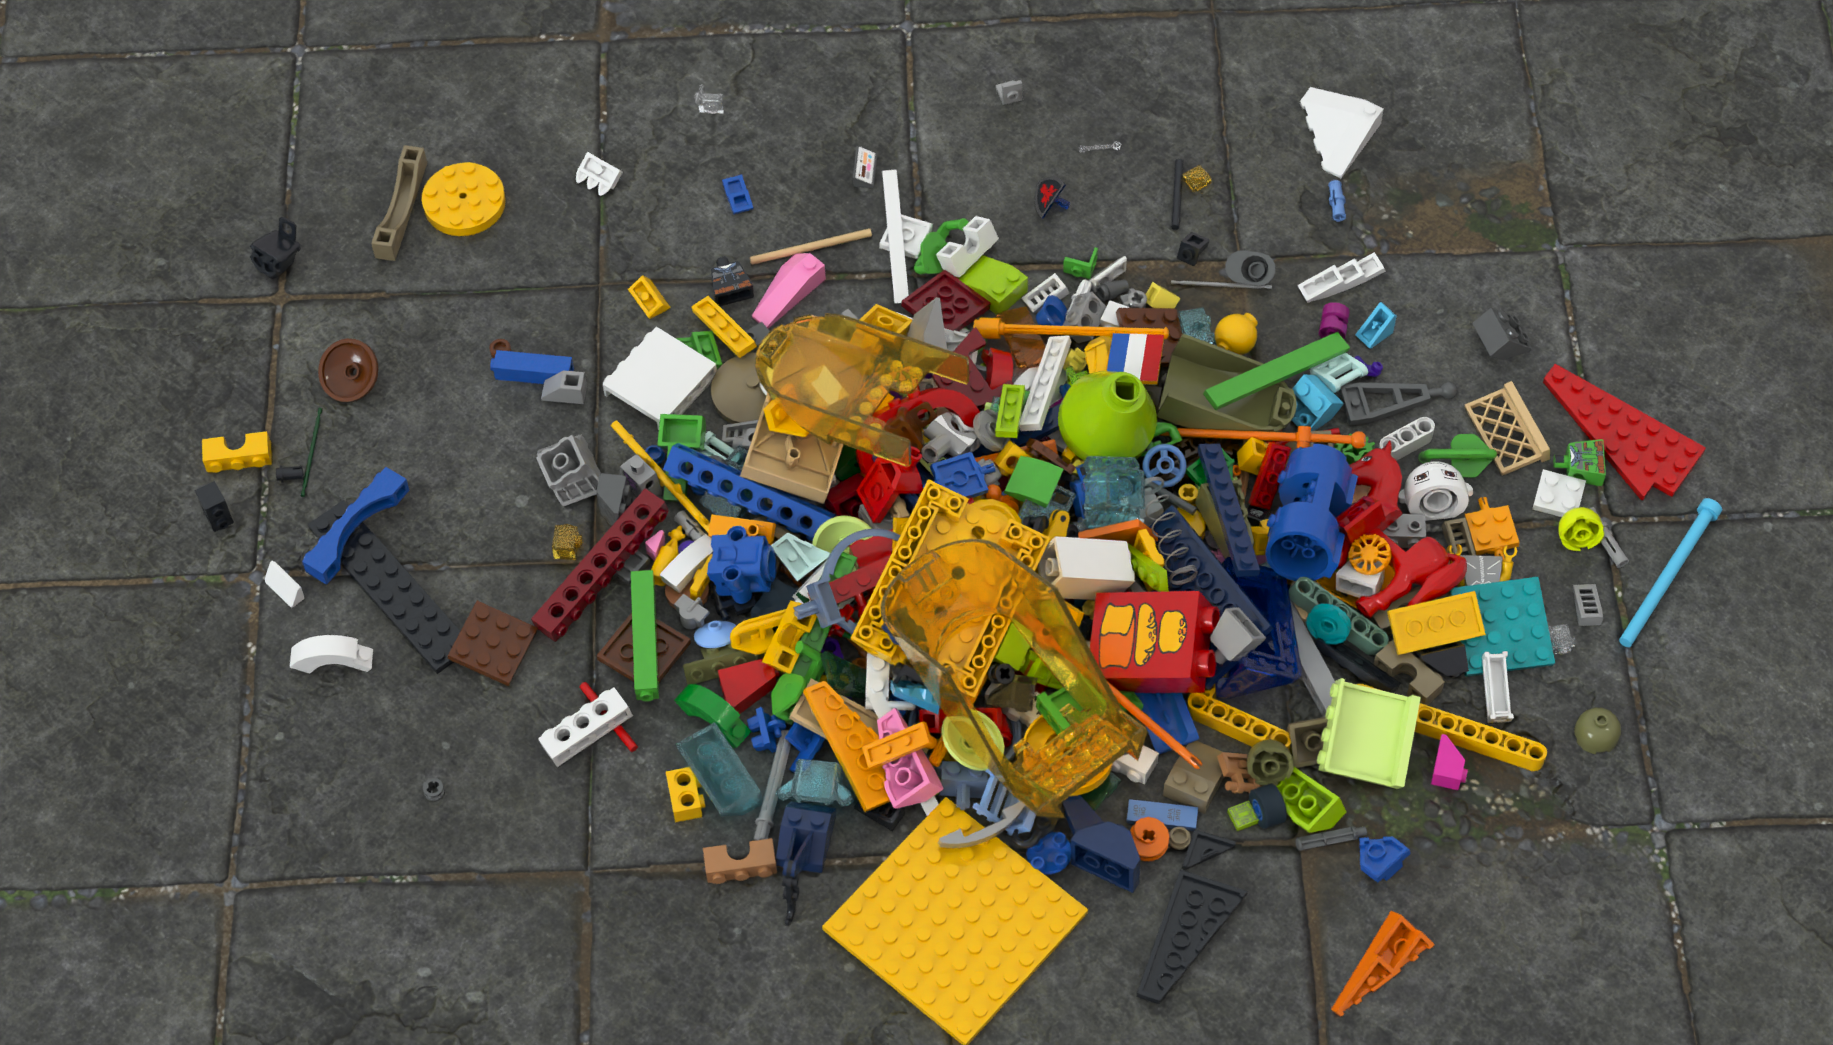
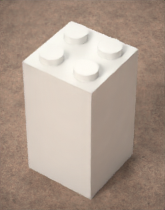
(1086, 566)

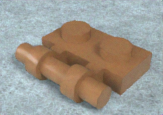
(1235, 766)

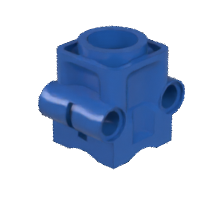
(741, 564)

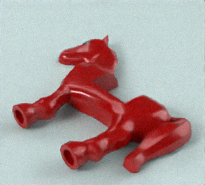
(1423, 563)

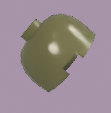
(1597, 730)
(1269, 762)

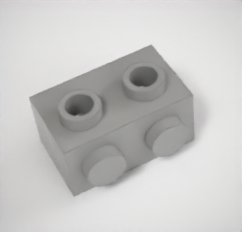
(1407, 530)

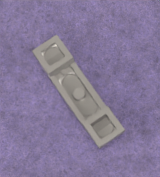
(957, 840)

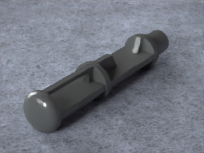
(1330, 837)

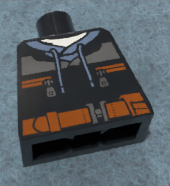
(730, 282)

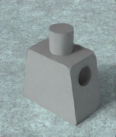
(1235, 636)

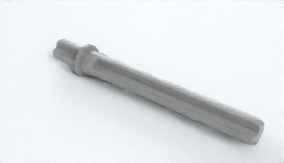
(765, 818)

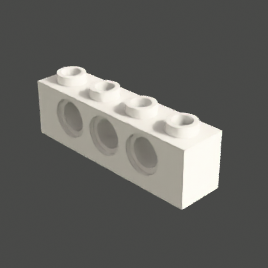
(579, 737)

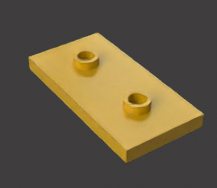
(1436, 622)

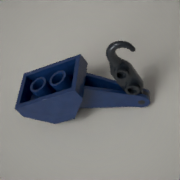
(802, 846)
(1096, 846)

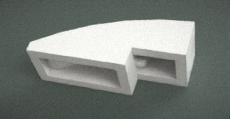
(686, 564)

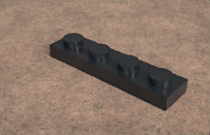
(1359, 666)

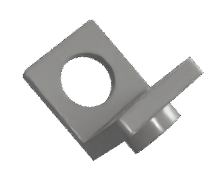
(1010, 91)

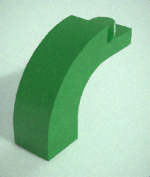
(704, 703)

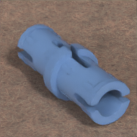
(1337, 200)

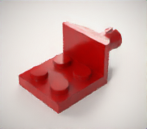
(885, 483)

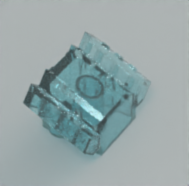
(1112, 490)
(817, 783)

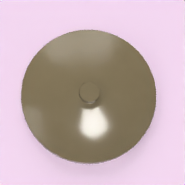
(737, 390)

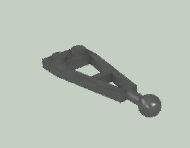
(1357, 407)

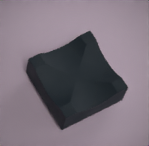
(775, 600)

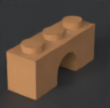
(721, 867)

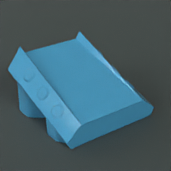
(915, 694)

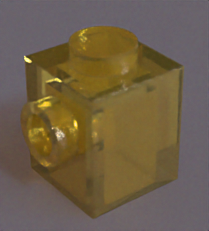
(566, 542)

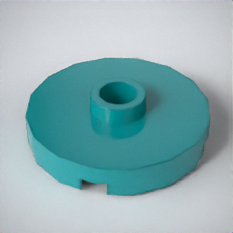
(1328, 623)

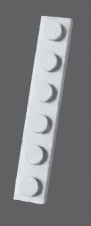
(1045, 383)

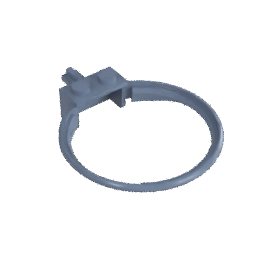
(820, 592)
(960, 780)

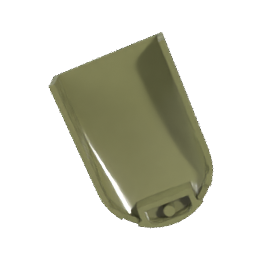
(1201, 365)

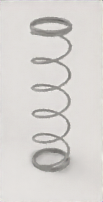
(1181, 570)

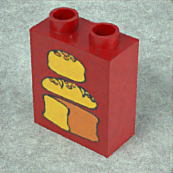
(1154, 640)

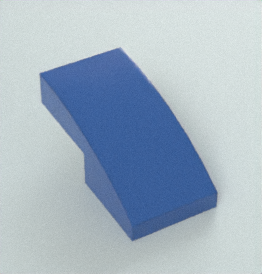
(737, 194)

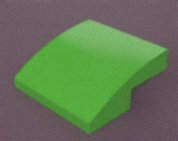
(705, 344)
(1033, 480)

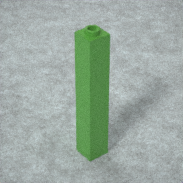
(644, 635)

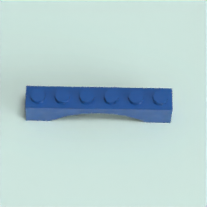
(384, 492)

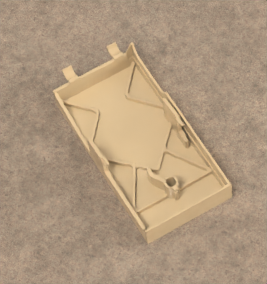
(791, 462)

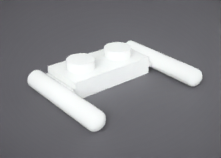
(878, 680)

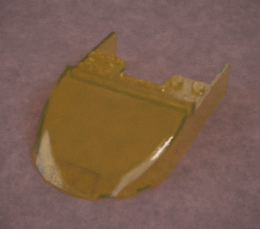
(839, 370)

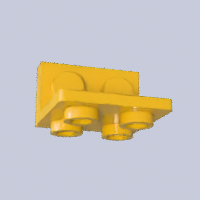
(781, 422)

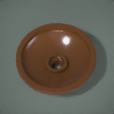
(337, 370)

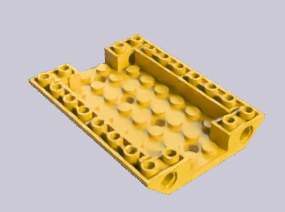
(936, 520)

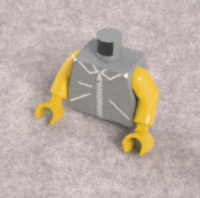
(1485, 568)

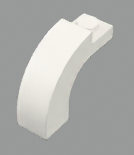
(330, 649)

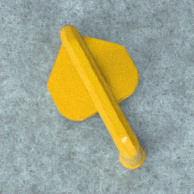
(755, 633)

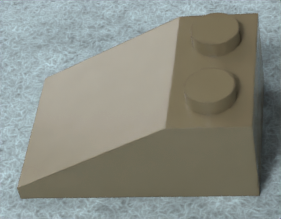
(1193, 785)

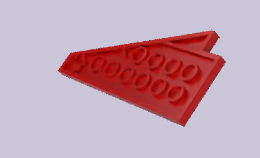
(1634, 443)

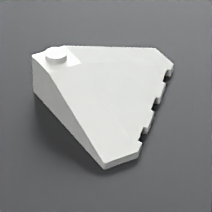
(1340, 127)

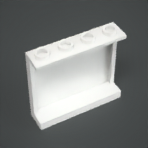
(660, 376)

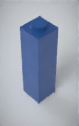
(528, 366)

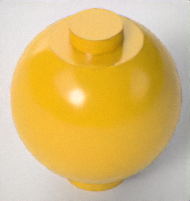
(1237, 333)

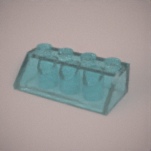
(720, 772)

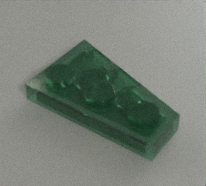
(844, 676)

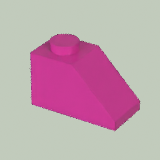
(1448, 766)

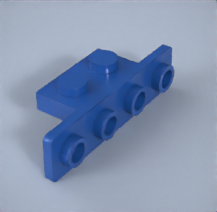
(805, 742)

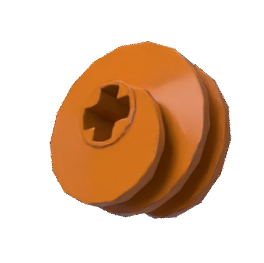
(1150, 829)

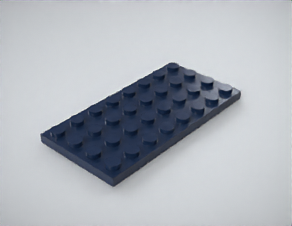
(1211, 578)

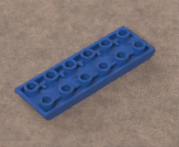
(1172, 715)

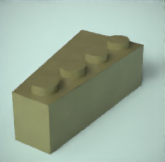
(1207, 509)

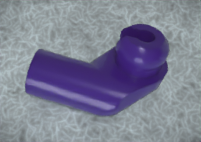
(1373, 370)

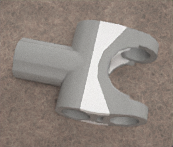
(946, 439)

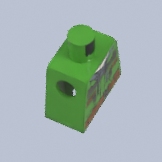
(1584, 461)

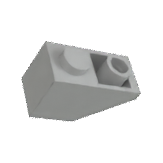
(565, 387)

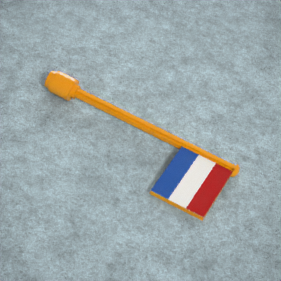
(1131, 350)

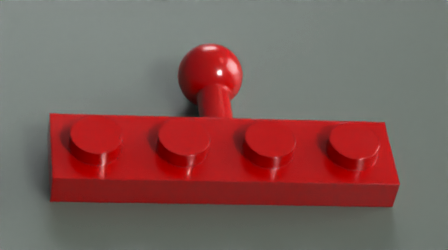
(857, 583)

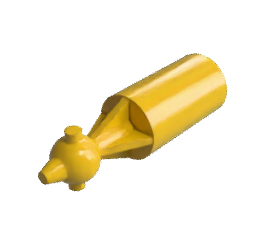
(667, 554)

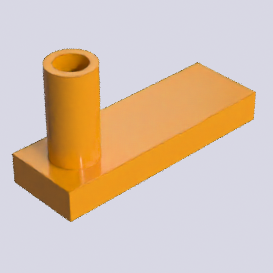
(721, 524)
(898, 745)

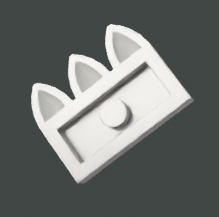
(598, 172)

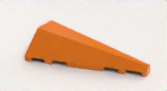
(1389, 951)

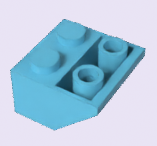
(1314, 402)

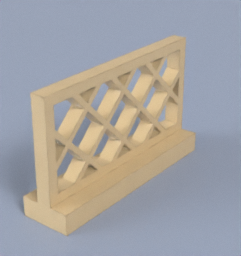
(1521, 417)

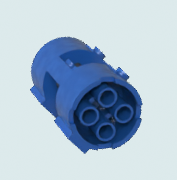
(1305, 530)

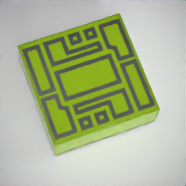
(1243, 816)

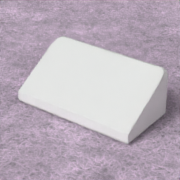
(1109, 273)
(283, 585)

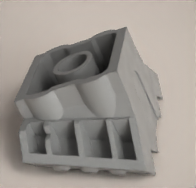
(569, 469)

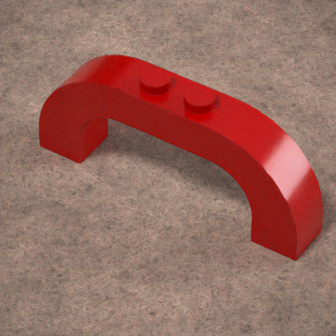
(936, 397)

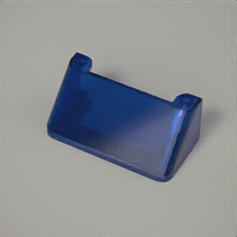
(1277, 657)

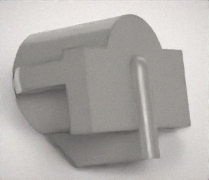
(1134, 299)
(691, 612)

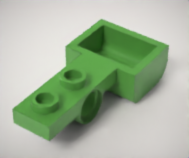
(681, 429)

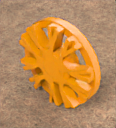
(1370, 554)

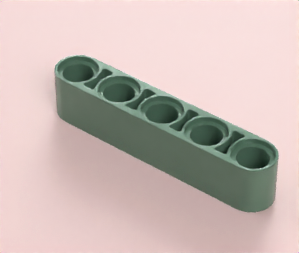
(1367, 630)

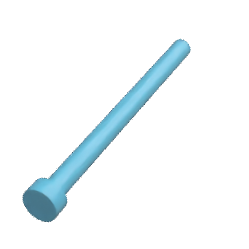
(1708, 511)

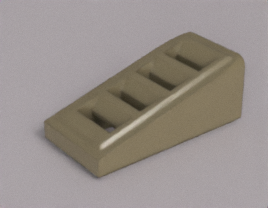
(1460, 524)

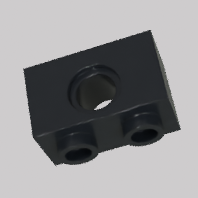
(214, 506)

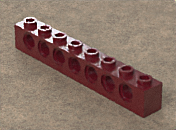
(601, 553)

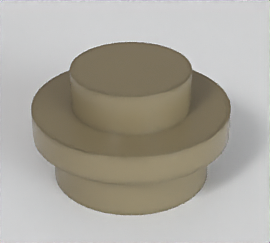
(1179, 838)

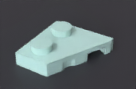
(798, 555)

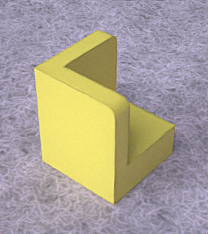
(1160, 297)

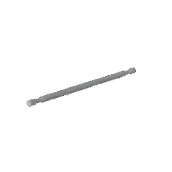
(1218, 284)

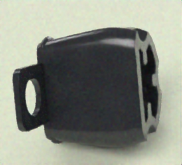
(275, 250)

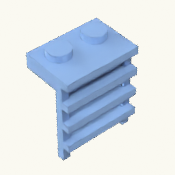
(1023, 823)

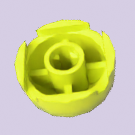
(1580, 529)

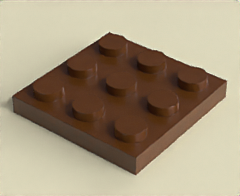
(1153, 318)
(492, 643)
(619, 649)

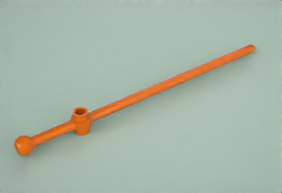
(1302, 437)
(1155, 728)

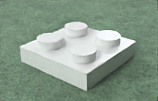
(1558, 493)

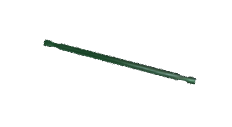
(313, 442)

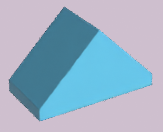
(1377, 326)

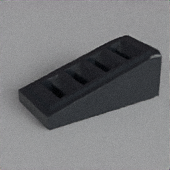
(889, 823)

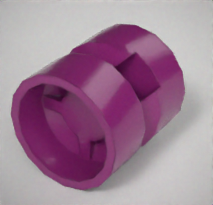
(1334, 319)

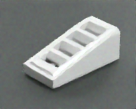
(1048, 284)

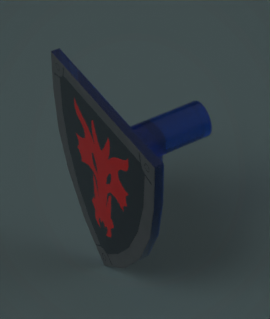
(1048, 194)

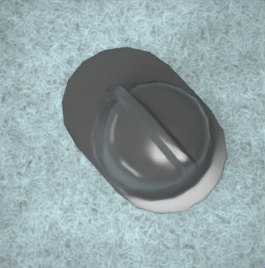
(1250, 268)

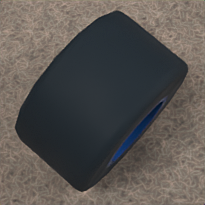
(1268, 805)

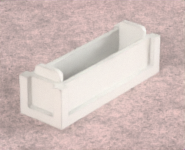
(1496, 687)

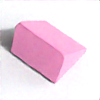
(654, 544)

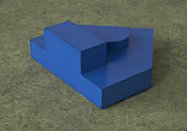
(1382, 857)

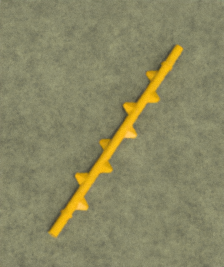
(663, 479)

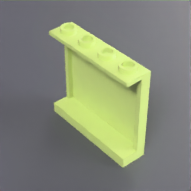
(1368, 734)

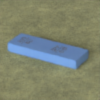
(1169, 814)

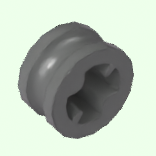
(436, 783)

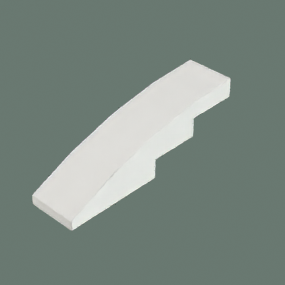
(1342, 278)

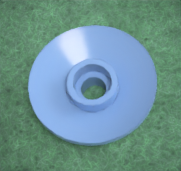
(714, 634)

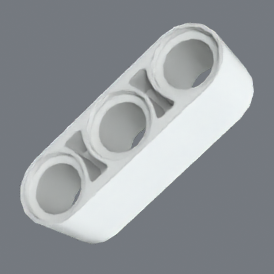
(1412, 433)

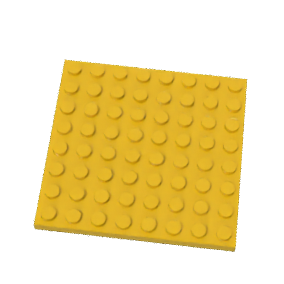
(955, 923)

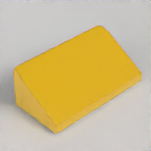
(648, 297)

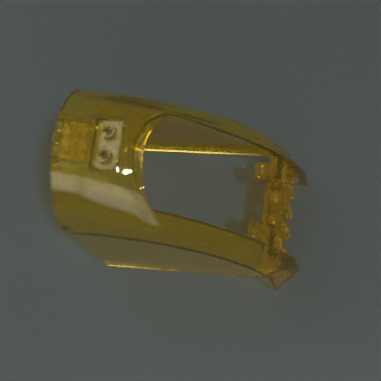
(992, 581)

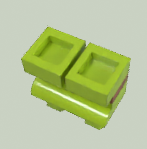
(1036, 668)

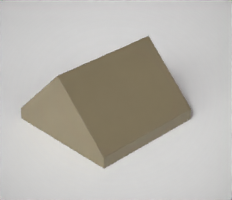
(1306, 741)

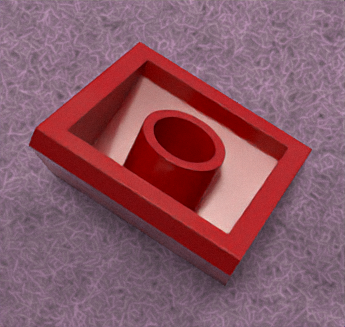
(1360, 518)

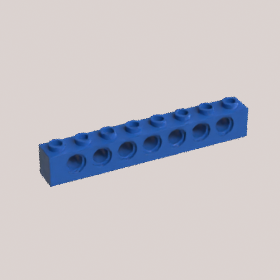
(701, 463)

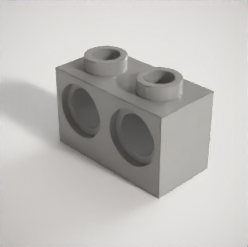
(1085, 311)

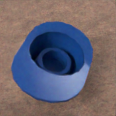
(1052, 312)

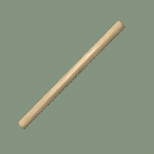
(810, 246)

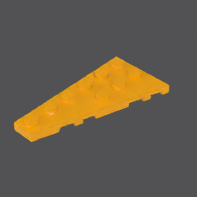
(847, 737)

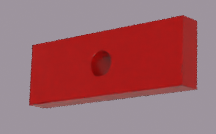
(1272, 464)

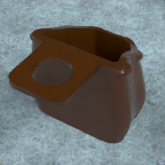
(908, 424)

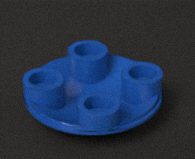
(1050, 854)

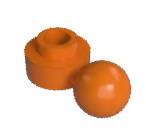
(995, 493)

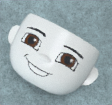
(1436, 491)

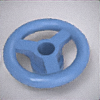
(1163, 448)

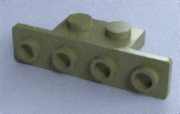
(714, 660)

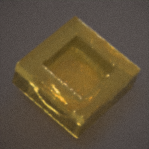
(1197, 178)

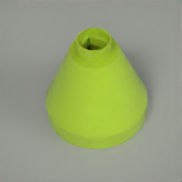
(1107, 416)

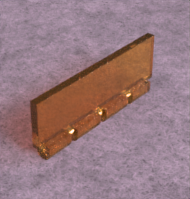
(1025, 348)

